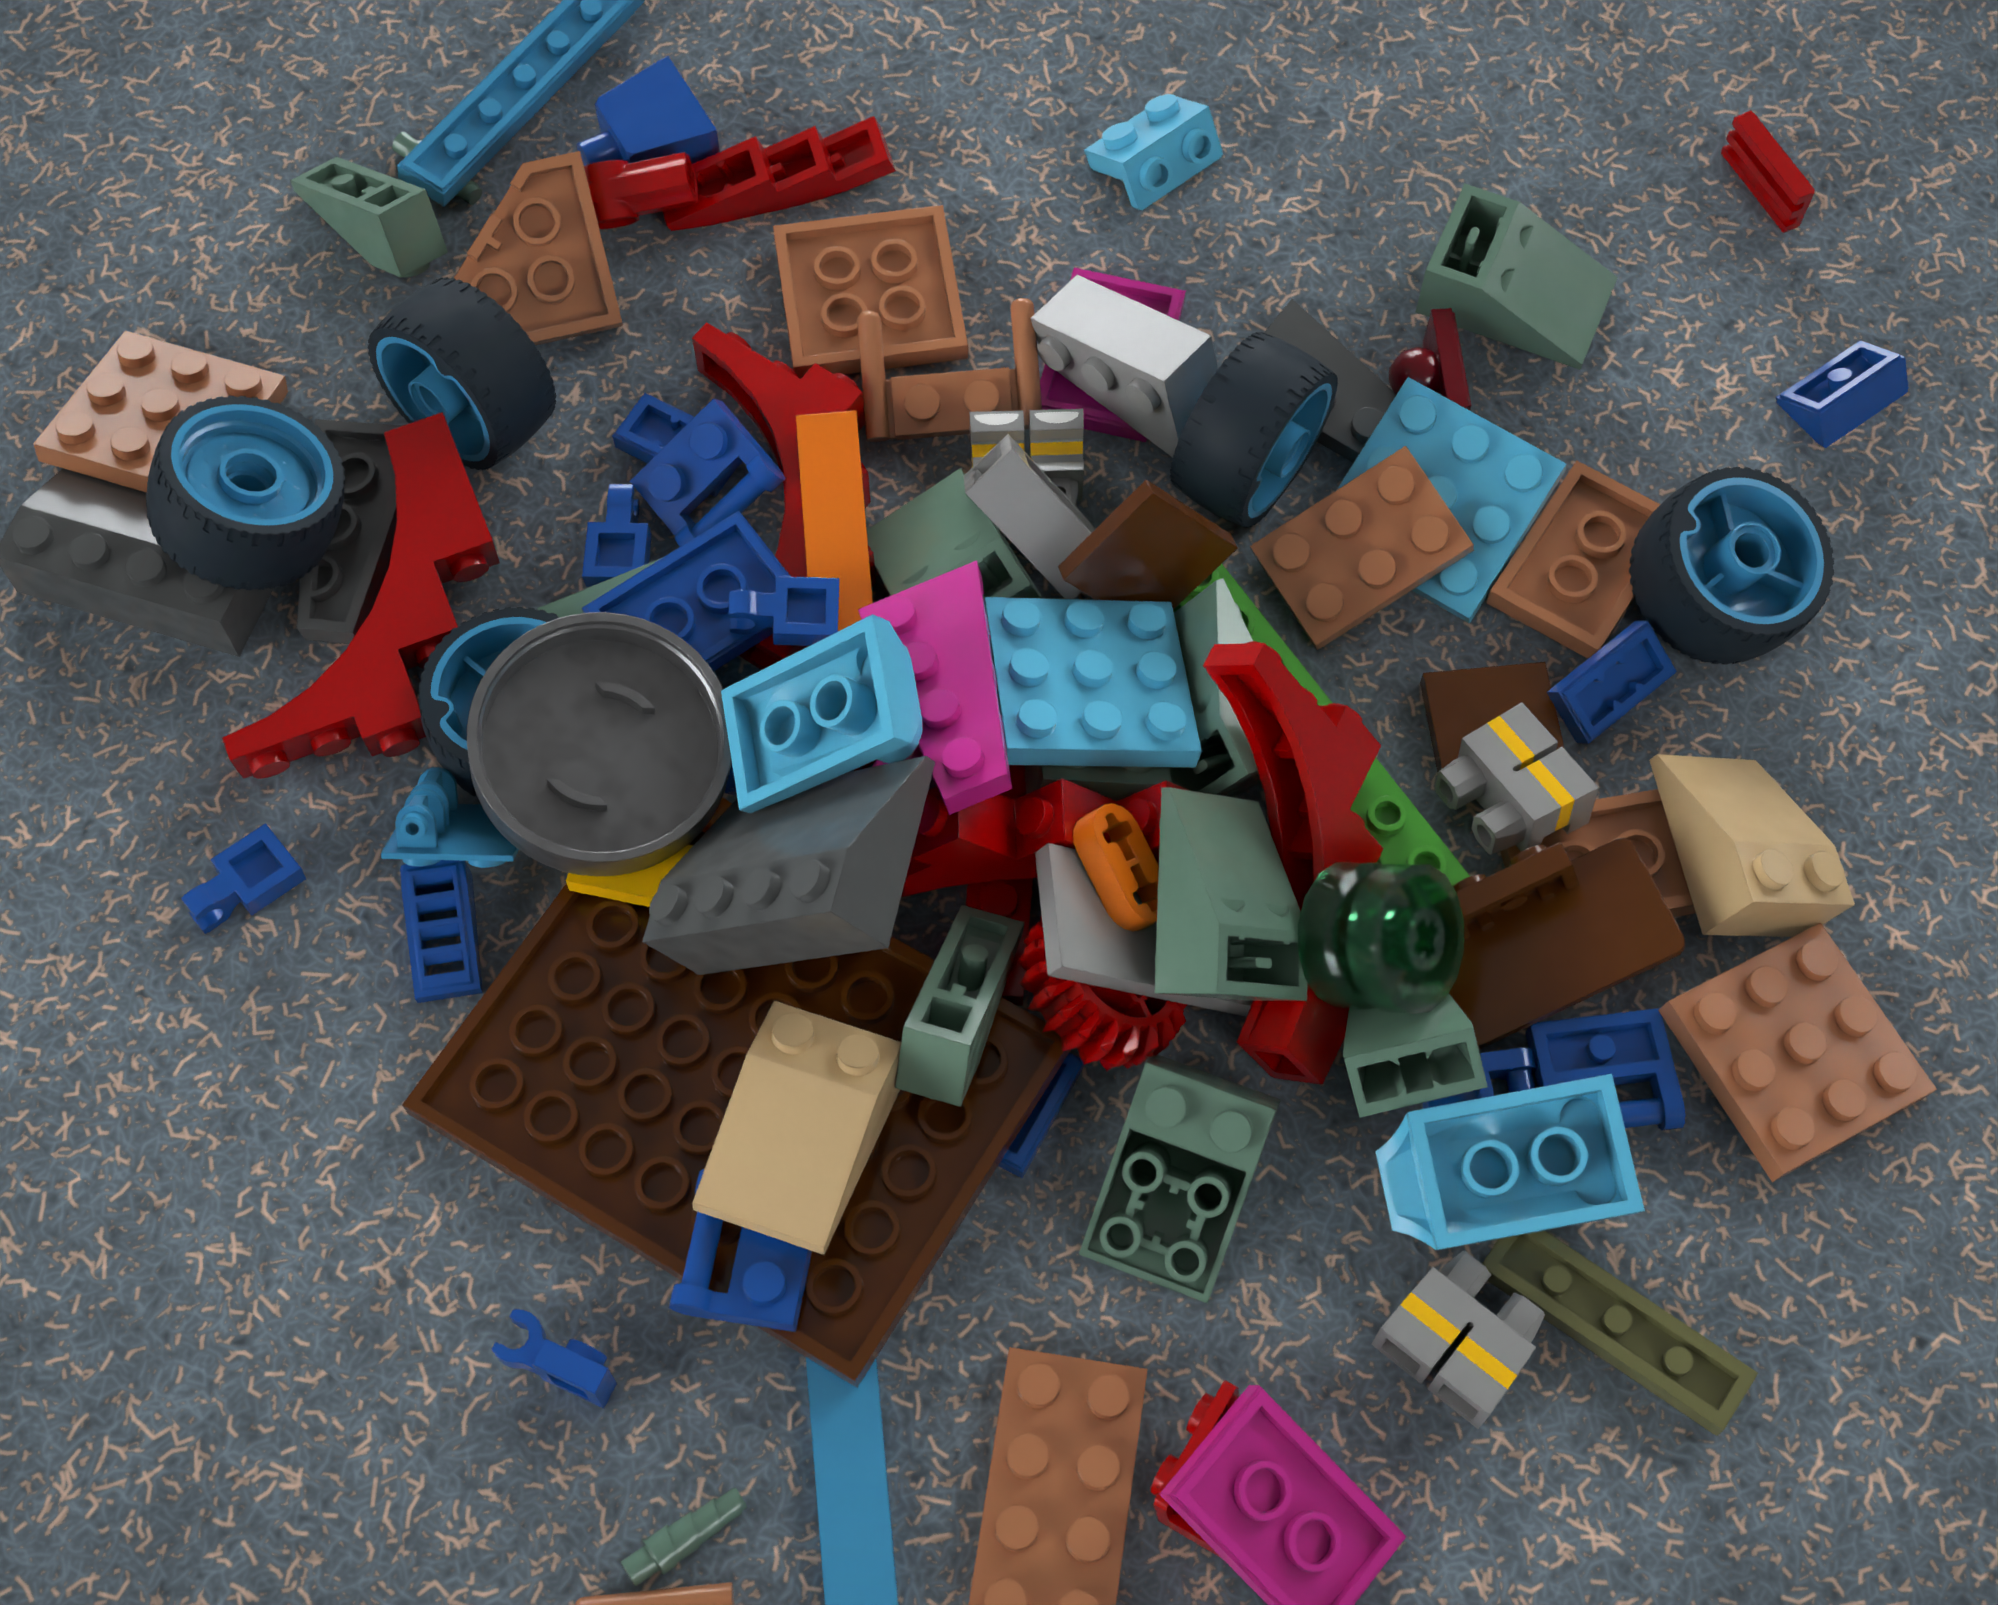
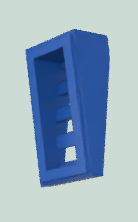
(434, 890)

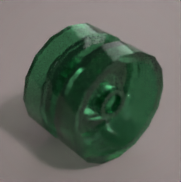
(1381, 936)

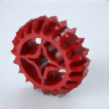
(1098, 1020)

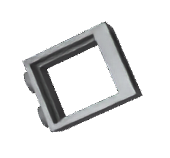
(1028, 510)

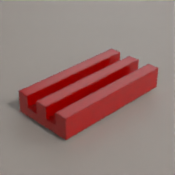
(1768, 171)

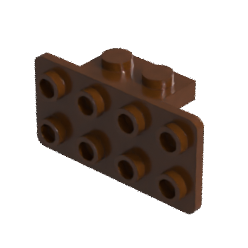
(1557, 934)

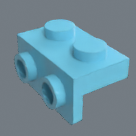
(1157, 148)

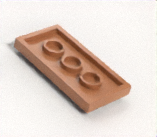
(1059, 1482)

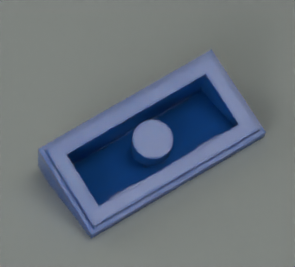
(1846, 391)

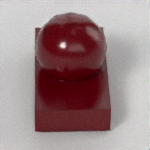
(1438, 363)

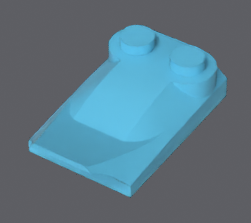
(822, 713)
(1510, 1165)

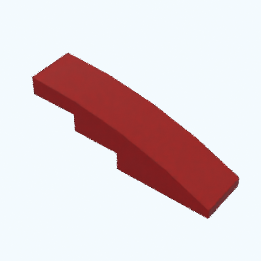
(785, 175)

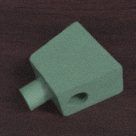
(1410, 1057)

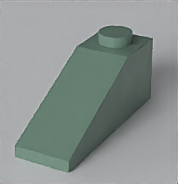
(375, 214)
(957, 1006)

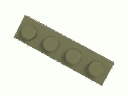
(1622, 1327)

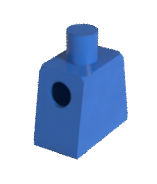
(650, 119)

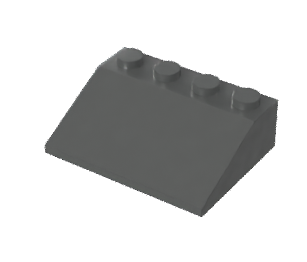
(94, 552)
(795, 876)

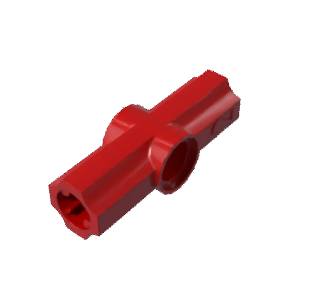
(640, 188)

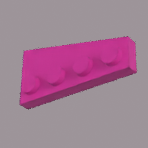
(955, 682)

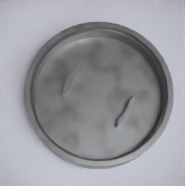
(599, 744)

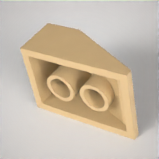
(1748, 849)
(799, 1127)

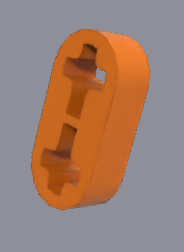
(1120, 866)

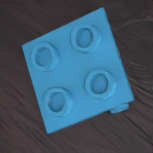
(438, 828)

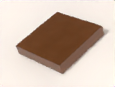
(1148, 551)
(1470, 698)

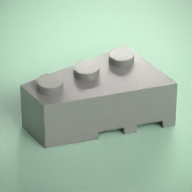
(1126, 357)

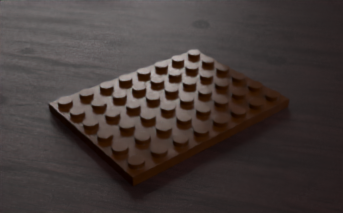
(613, 1067)

